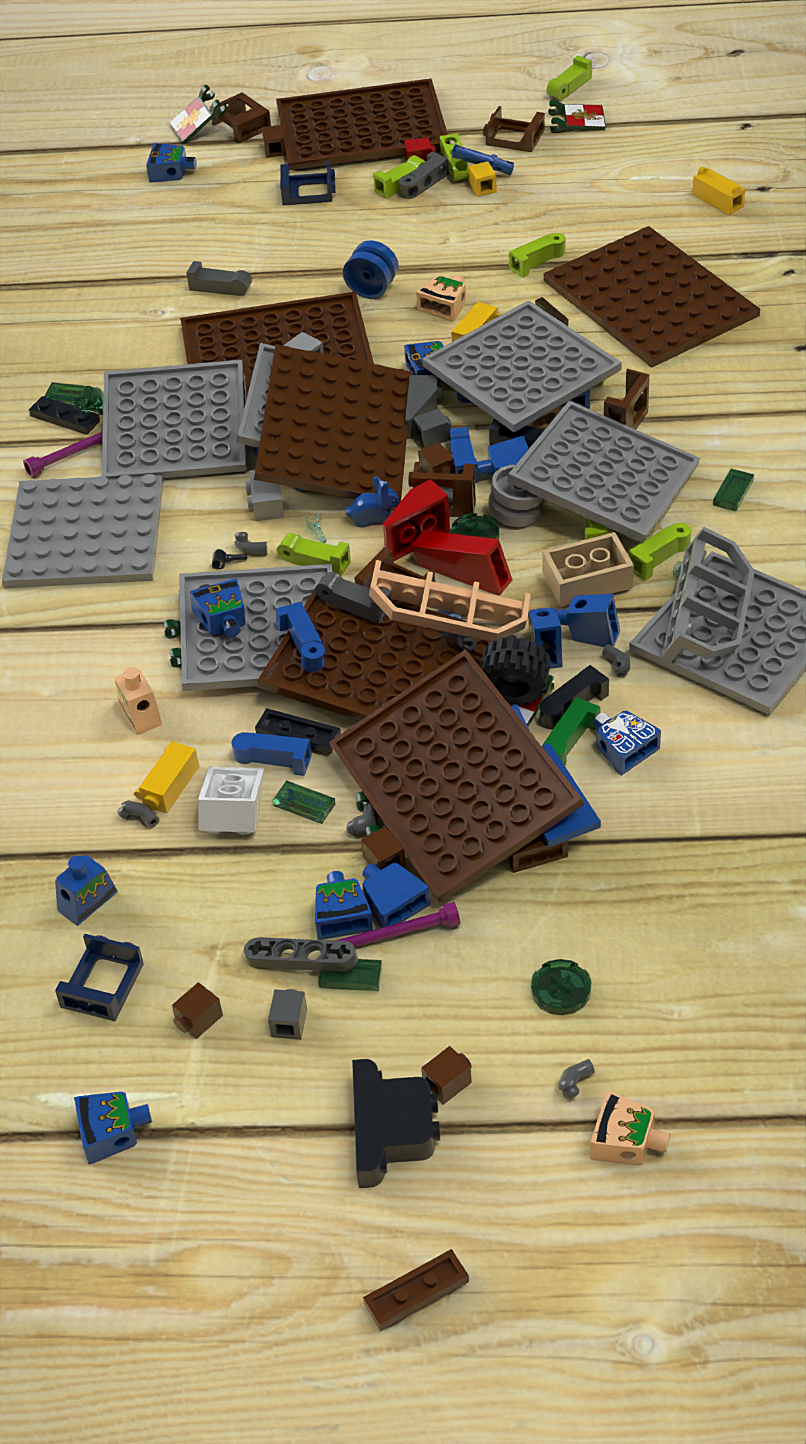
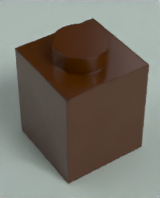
(273, 141)
(435, 460)
(382, 849)
(196, 1010)
(447, 1074)

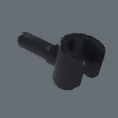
(220, 558)

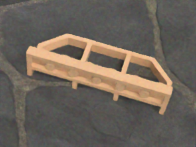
(450, 599)

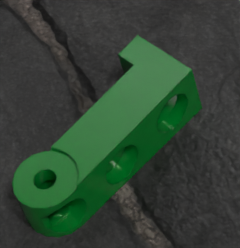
(572, 726)

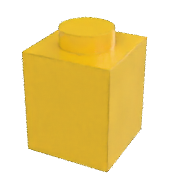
(482, 179)

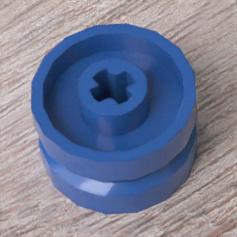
(370, 269)

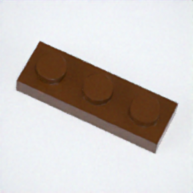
(416, 1289)

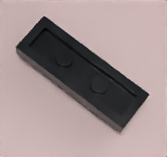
(64, 415)
(288, 725)

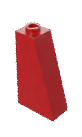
(464, 559)

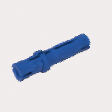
(478, 157)

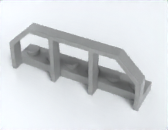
(686, 603)

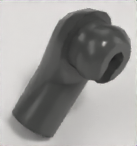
(359, 823)

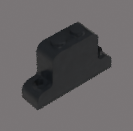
(390, 1121)

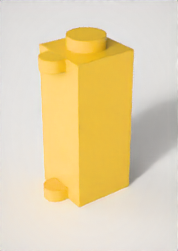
(718, 191)
(475, 318)
(168, 777)

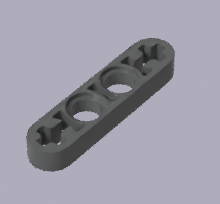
(301, 949)

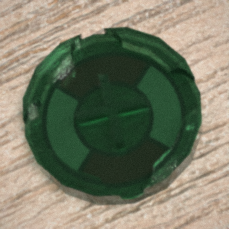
(476, 526)
(561, 987)

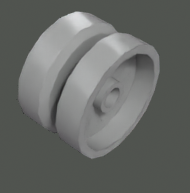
(512, 504)

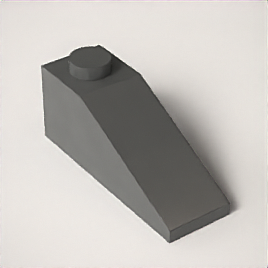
(422, 398)

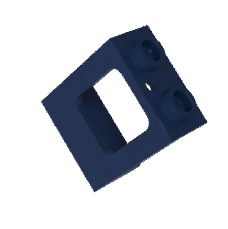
(290, 186)
(93, 1002)

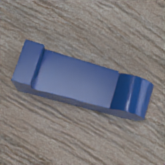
(462, 450)
(297, 622)
(272, 750)

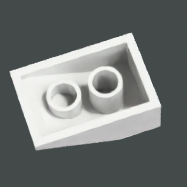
(230, 800)

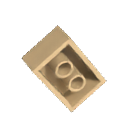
(587, 568)

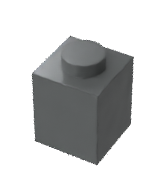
(431, 428)
(287, 1014)

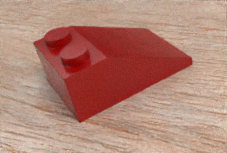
(419, 511)

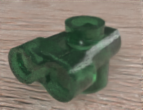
(90, 400)

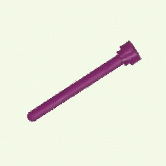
(35, 465)
(446, 916)

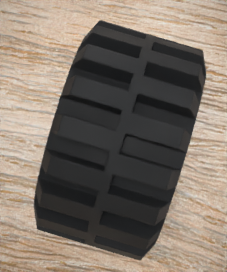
(517, 669)

